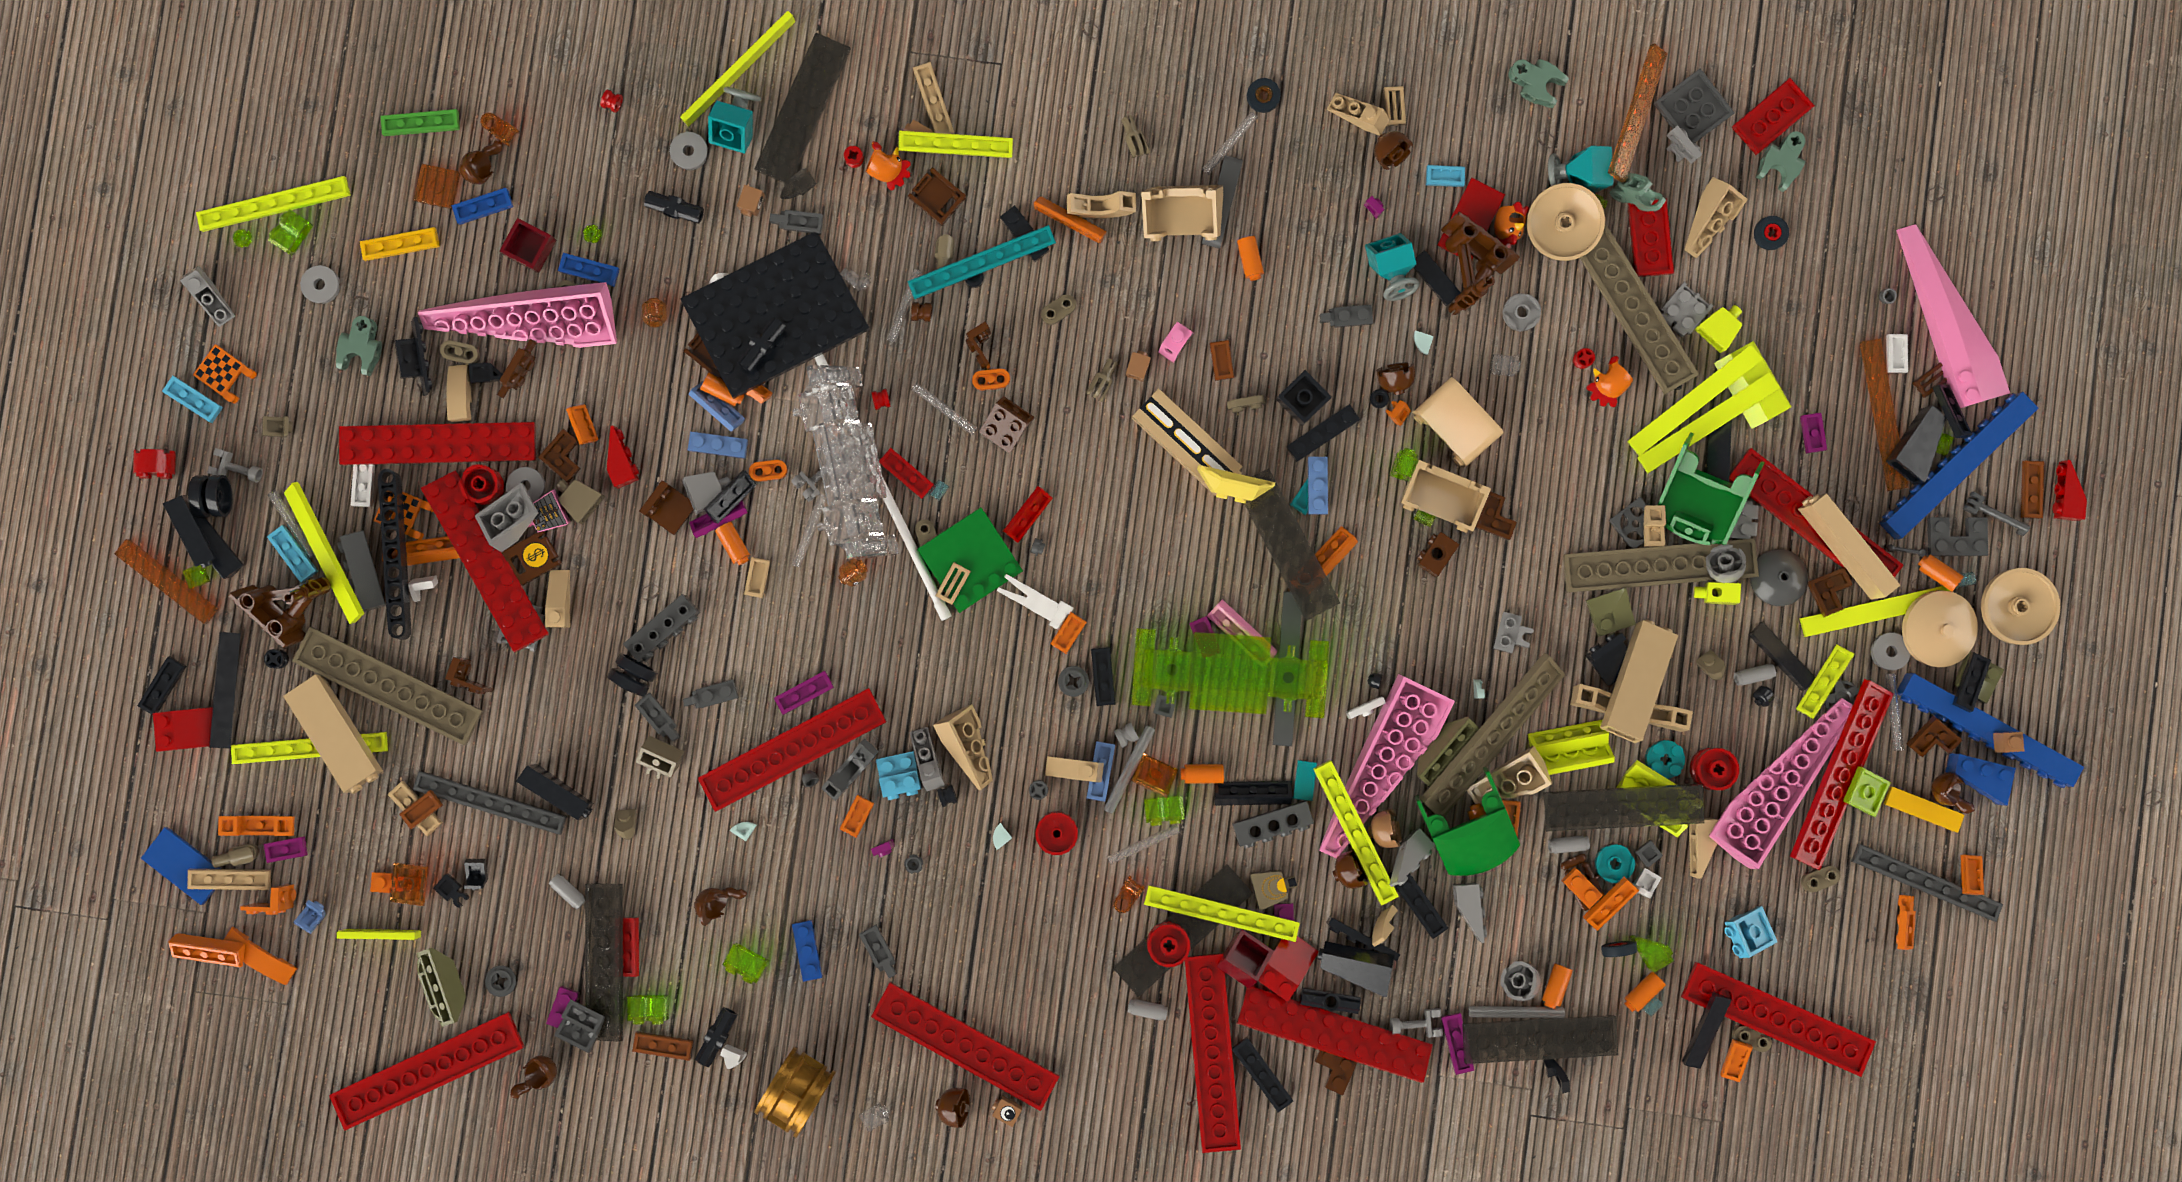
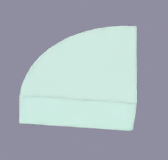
(1422, 341)
(1478, 691)
(743, 829)
(1000, 836)

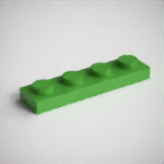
(420, 122)

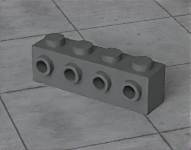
(362, 570)
(661, 628)

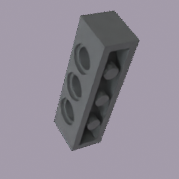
(1303, 822)

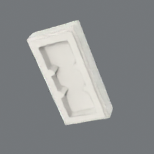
(1897, 353)
(1366, 708)

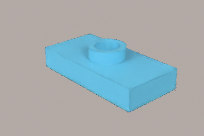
(1445, 175)

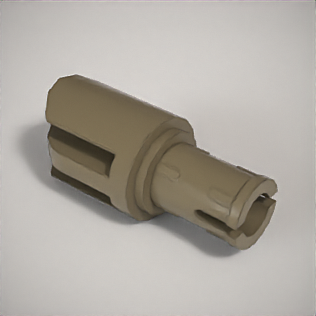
(1134, 138)
(944, 250)
(1103, 378)
(237, 856)

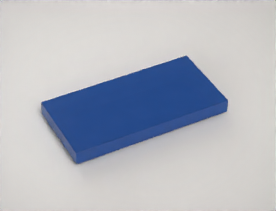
(172, 859)

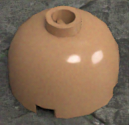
(1385, 829)

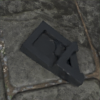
(483, 373)
(1556, 1070)

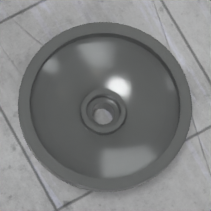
(1770, 586)

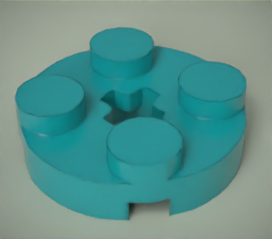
(1673, 751)
(1607, 854)

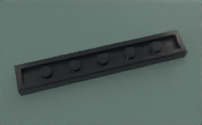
(224, 690)

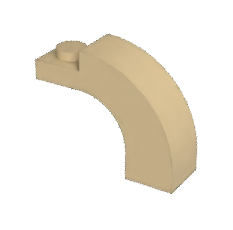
(1104, 206)

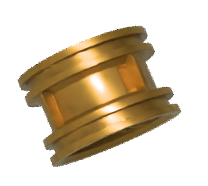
(795, 1092)

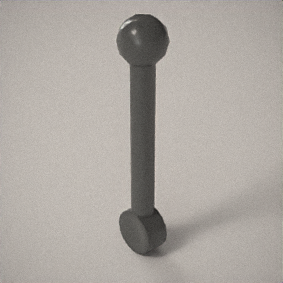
(1921, 552)

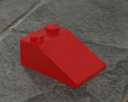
(182, 729)
(1288, 966)

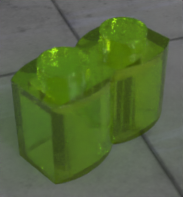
(290, 232)
(1404, 464)
(1164, 809)
(746, 963)
(648, 1008)

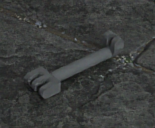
(2022, 528)

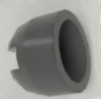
(1889, 298)
(810, 779)

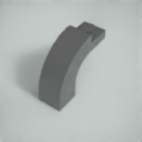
(850, 770)

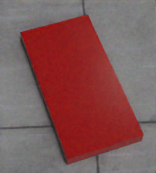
(1773, 116)
(1478, 204)
(1651, 241)

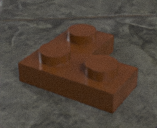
(556, 455)
(1491, 520)
(1825, 590)
(1934, 733)
(1341, 1071)

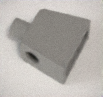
(703, 489)

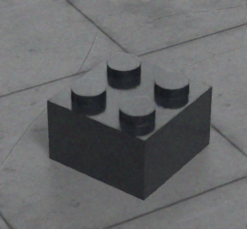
(1303, 398)

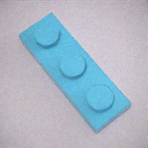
(192, 399)
(292, 553)

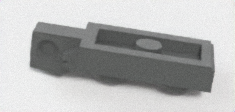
(798, 221)
(1348, 316)
(712, 695)
(657, 717)
(878, 950)

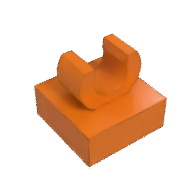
(1399, 413)

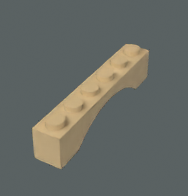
(1662, 715)

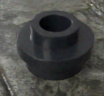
(1385, 398)

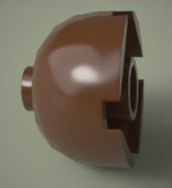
(1392, 149)
(1397, 377)
(1349, 871)
(952, 1107)

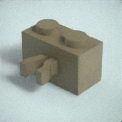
(659, 757)

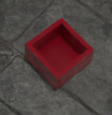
(528, 245)
(1245, 958)

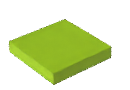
(1866, 791)

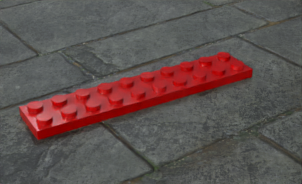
(437, 443)
(1784, 497)
(485, 563)
(792, 750)
(1848, 754)
(1781, 1020)
(1335, 1034)
(965, 1046)
(1212, 1054)
(426, 1071)

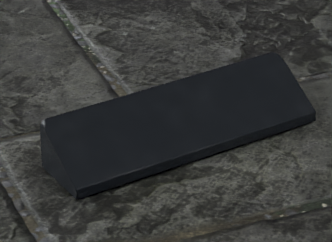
(1719, 452)
(226, 561)
(1782, 656)
(1253, 793)
(1706, 1030)

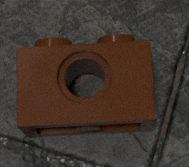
(1445, 546)

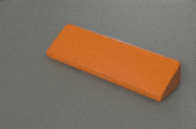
(1070, 220)
(1335, 549)
(428, 551)
(207, 949)

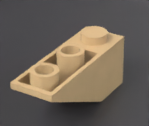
(1359, 113)

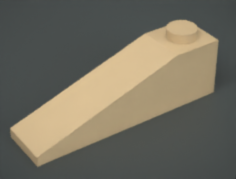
(1716, 207)
(962, 739)
(1516, 777)

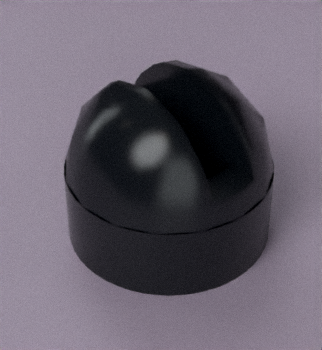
(1375, 680)

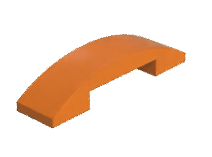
(256, 825)
(261, 960)

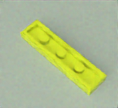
(1825, 681)
(378, 934)

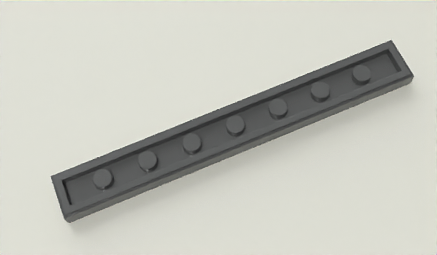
(1288, 636)
(490, 802)
(1926, 882)

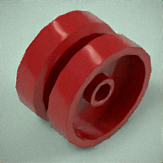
(1725, 767)
(1060, 844)
(1171, 955)

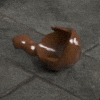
(476, 165)
(1947, 791)
(713, 900)
(539, 1074)

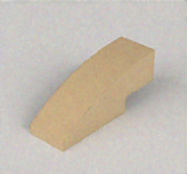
(458, 393)

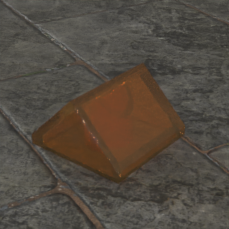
(1154, 775)
(409, 883)

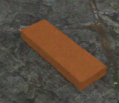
(2032, 489)
(662, 1046)

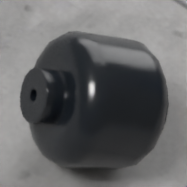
(1763, 696)

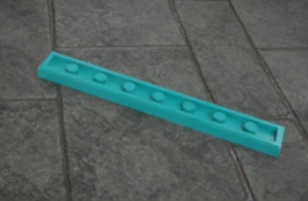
(981, 262)

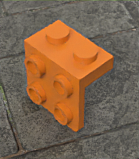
(281, 899)

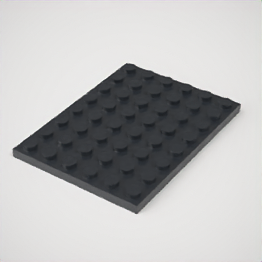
(790, 284)

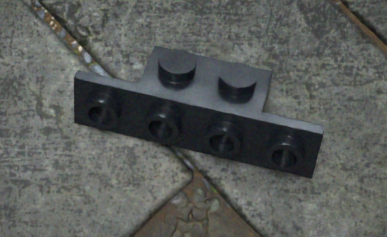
(411, 357)

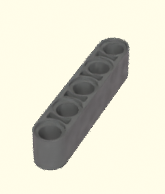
(1228, 178)

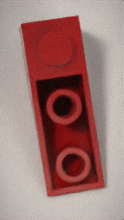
(619, 464)
(2070, 497)

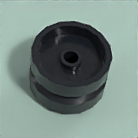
(210, 496)
(630, 677)

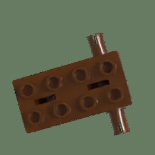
(1470, 239)
(280, 624)

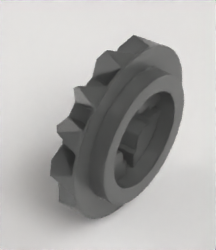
(1070, 690)
(497, 989)

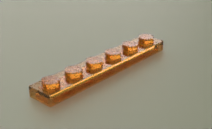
(166, 581)

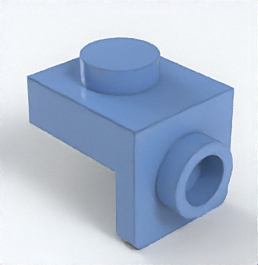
(310, 916)

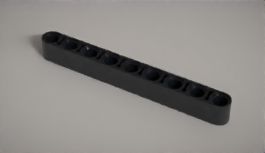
(400, 561)

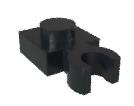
(449, 888)

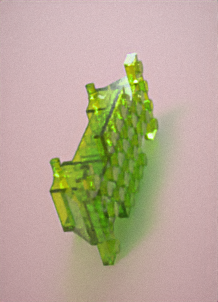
(1230, 673)

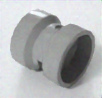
(1125, 735)

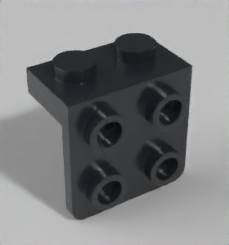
(1608, 657)

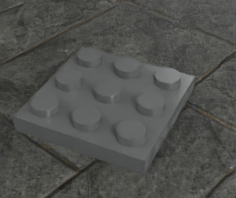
(1694, 106)

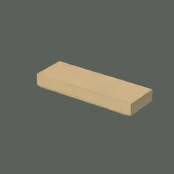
(404, 797)

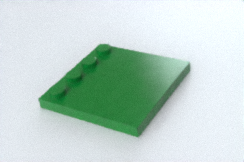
(977, 548)

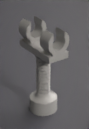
(254, 473)
(810, 493)
(1397, 1025)

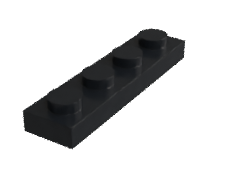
(1323, 433)
(1421, 907)
(1354, 936)
(1262, 1074)

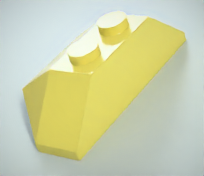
(1234, 484)

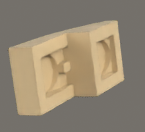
(1654, 526)
(1382, 927)

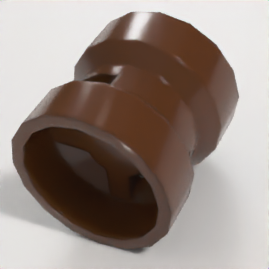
(921, 312)

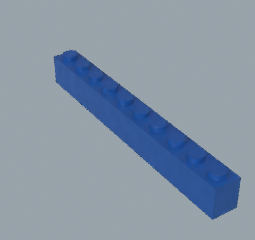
(1958, 465)
(1982, 726)

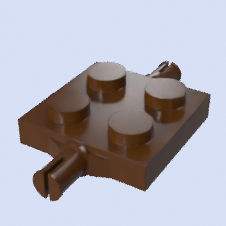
(517, 369)

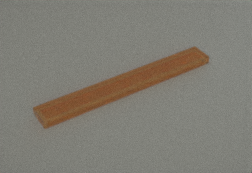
(1637, 113)
(1882, 409)

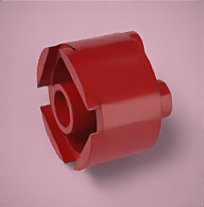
(155, 463)
(472, 480)

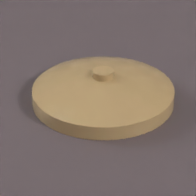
(1565, 221)
(2020, 606)
(1939, 628)

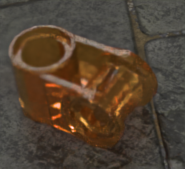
(500, 130)
(1128, 894)

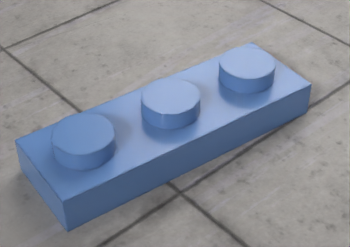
(719, 409)
(717, 445)
(1317, 485)
(1103, 754)

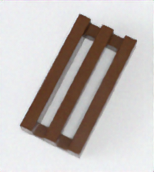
(1920, 388)

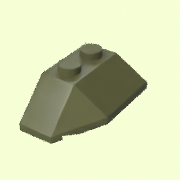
(1445, 748)
(441, 985)

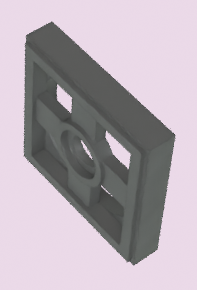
(1615, 521)

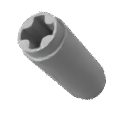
(1754, 674)
(1568, 844)
(567, 891)
(1147, 1009)

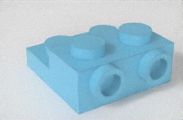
(898, 775)
(1750, 932)

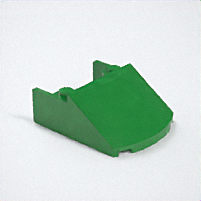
(1702, 505)
(1478, 842)

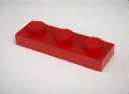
(906, 473)
(1027, 514)
(630, 946)

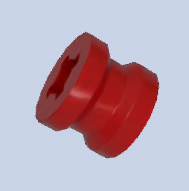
(611, 101)
(855, 160)
(1587, 356)
(881, 399)

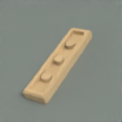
(933, 99)
(229, 879)

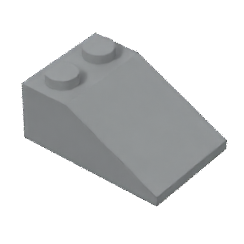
(507, 518)

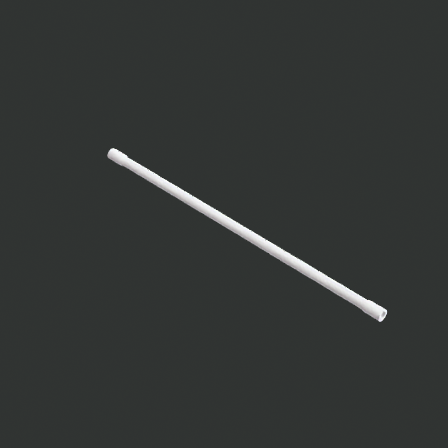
(939, 604)

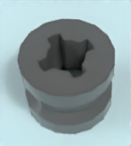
(1038, 792)

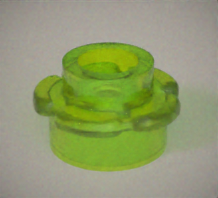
(587, 233)
(239, 234)

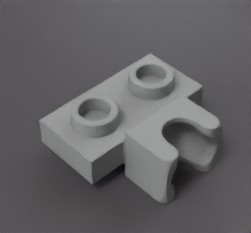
(1682, 145)
(1511, 633)

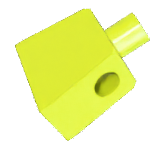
(1721, 327)
(1727, 593)

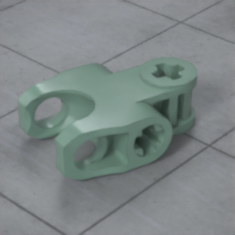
(1534, 80)
(1784, 159)
(1637, 191)
(359, 342)

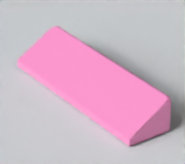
(1232, 623)

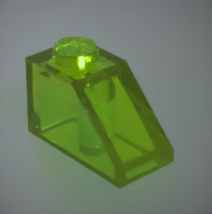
(1654, 954)

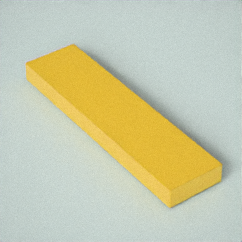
(399, 244)
(1924, 809)

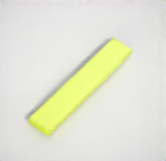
(955, 144)

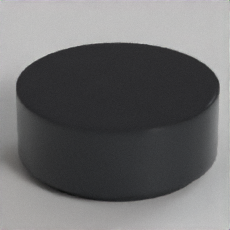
(975, 281)

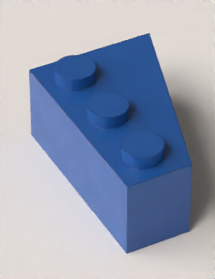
(1983, 776)

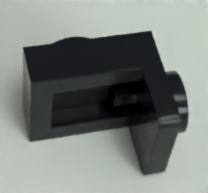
(475, 874)

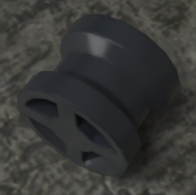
(271, 658)
(947, 795)

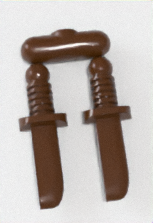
(1573, 861)

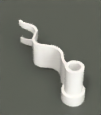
(1039, 603)

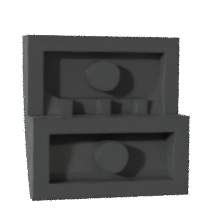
(580, 1026)

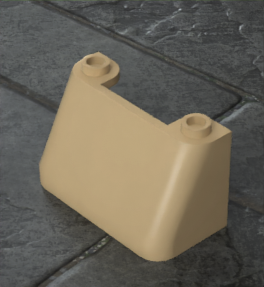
(1182, 211)
(1458, 421)
(1445, 495)

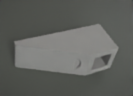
(207, 295)
(926, 759)
(1410, 853)
(1468, 902)

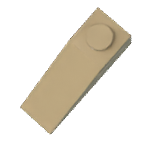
(558, 600)
(1074, 769)
(1701, 846)

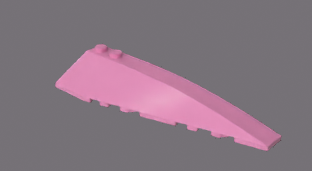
(556, 315)
(1959, 342)
(1397, 739)
(1766, 805)

